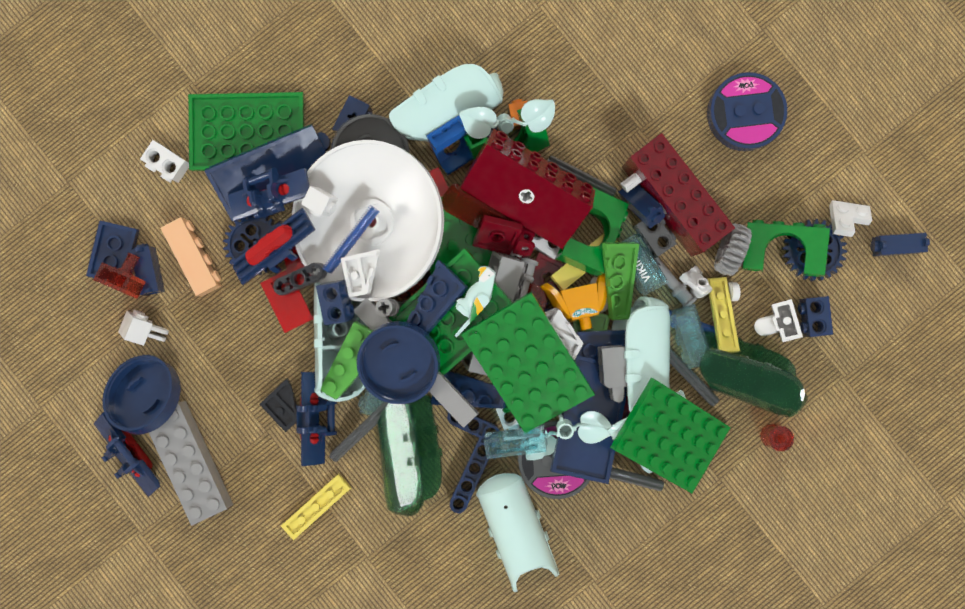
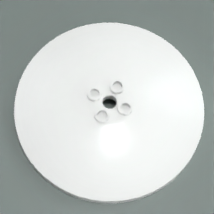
(408, 221)

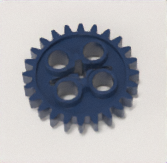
(243, 227)
(833, 258)

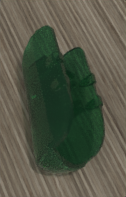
(754, 377)
(409, 455)

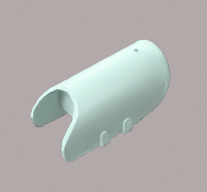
(444, 100)
(327, 344)
(646, 345)
(516, 528)

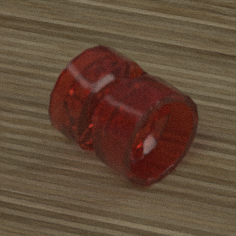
(777, 437)

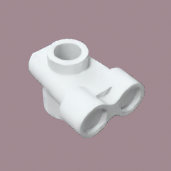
(695, 280)

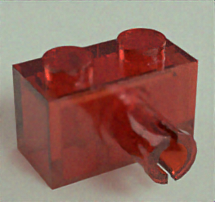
(121, 278)

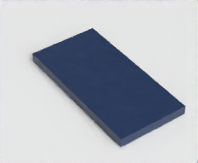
(286, 154)
(575, 456)

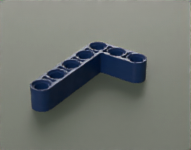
(475, 457)

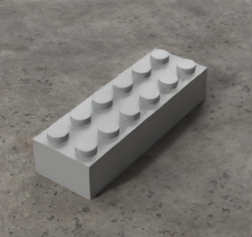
(508, 274)
(190, 466)

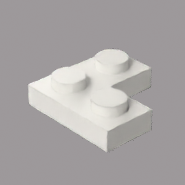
(846, 214)

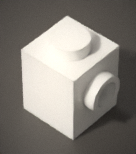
(320, 202)

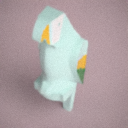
(477, 296)

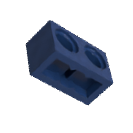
(330, 302)
(821, 316)

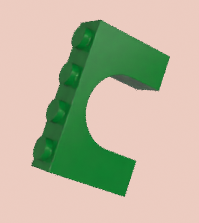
(532, 140)
(611, 214)
(814, 240)

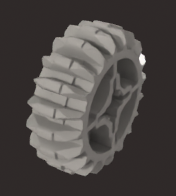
(732, 250)

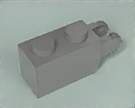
(613, 370)

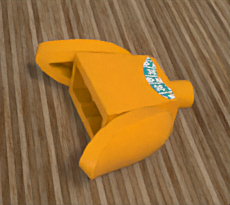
(579, 302)

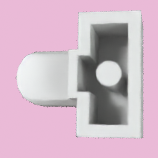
(782, 321)
(137, 328)

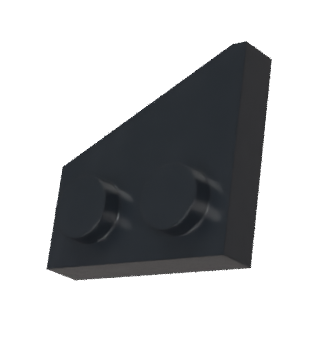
(282, 405)

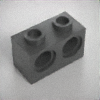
(651, 237)

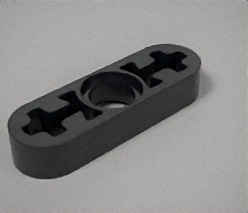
(291, 278)

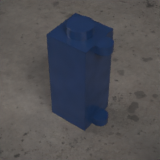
(643, 205)
(900, 244)
(148, 269)

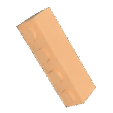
(191, 256)

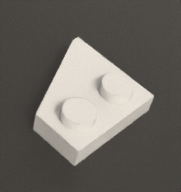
(360, 272)
(566, 333)

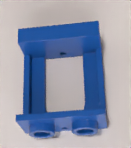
(445, 136)

